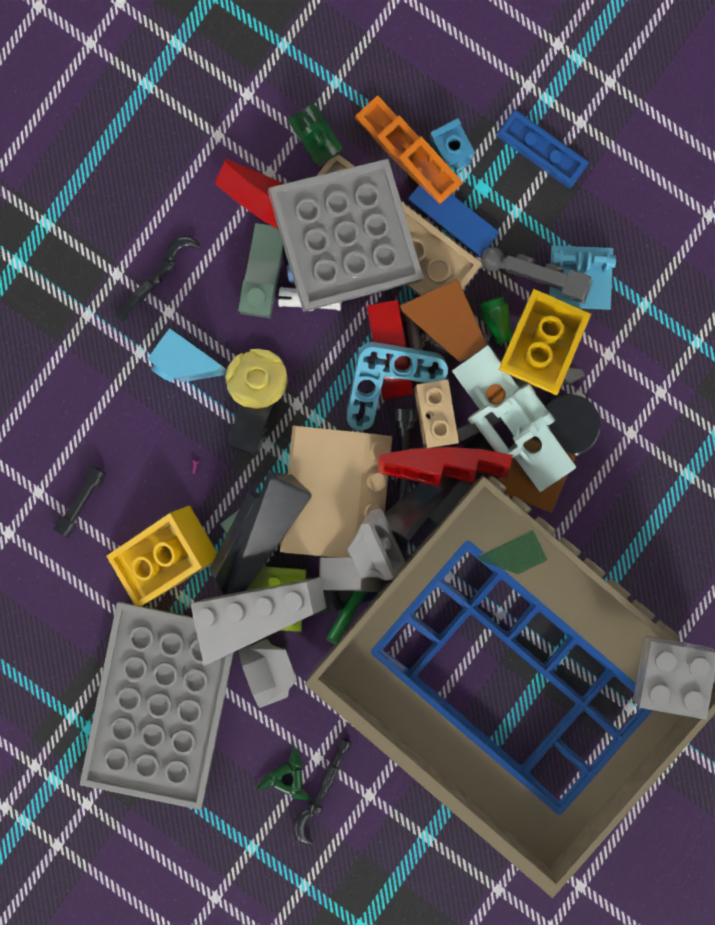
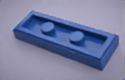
(542, 149)
(456, 220)

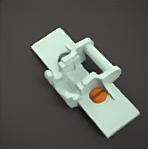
(520, 411)

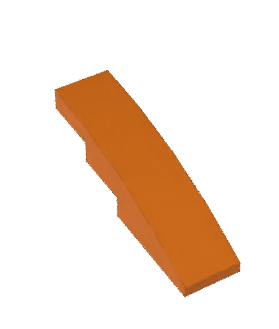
(408, 150)

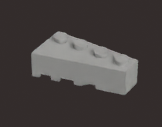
(245, 617)

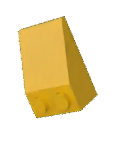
(544, 342)
(163, 556)

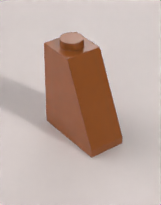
(447, 320)

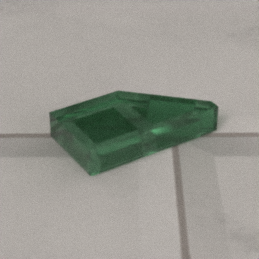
(516, 554)

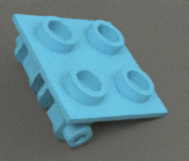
(589, 261)

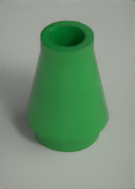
(497, 319)

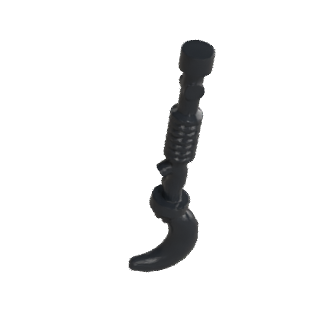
(149, 284)
(315, 808)

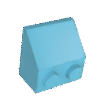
(182, 361)

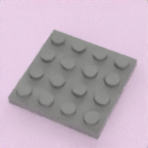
(345, 234)

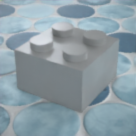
(675, 677)

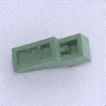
(262, 272)

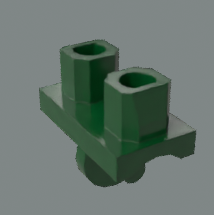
(315, 135)

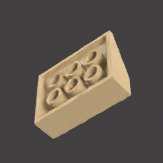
(344, 488)

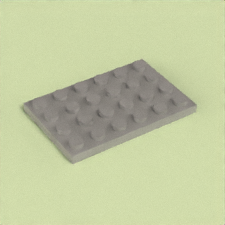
(155, 710)

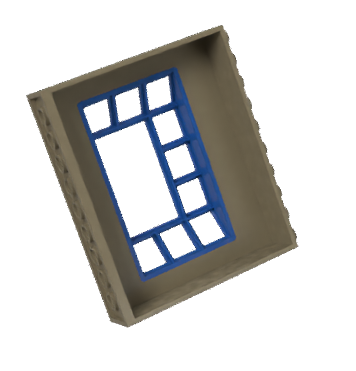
(454, 757)

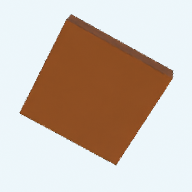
(521, 486)

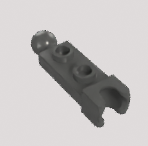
(573, 286)

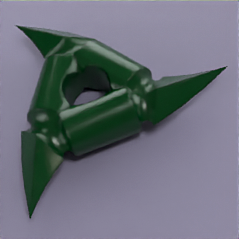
(293, 768)

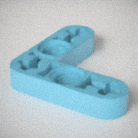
(376, 372)

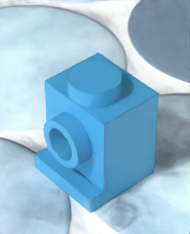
(446, 134)

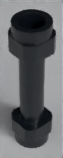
(66, 523)

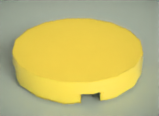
(256, 378)

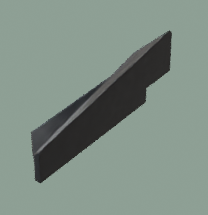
(430, 503)
(258, 531)

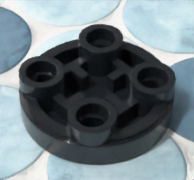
(575, 422)

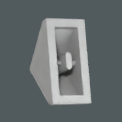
(341, 575)

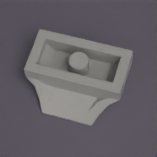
(375, 548)
(267, 671)

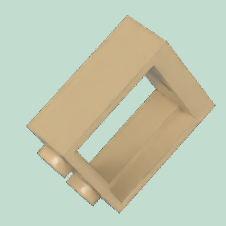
(436, 401)

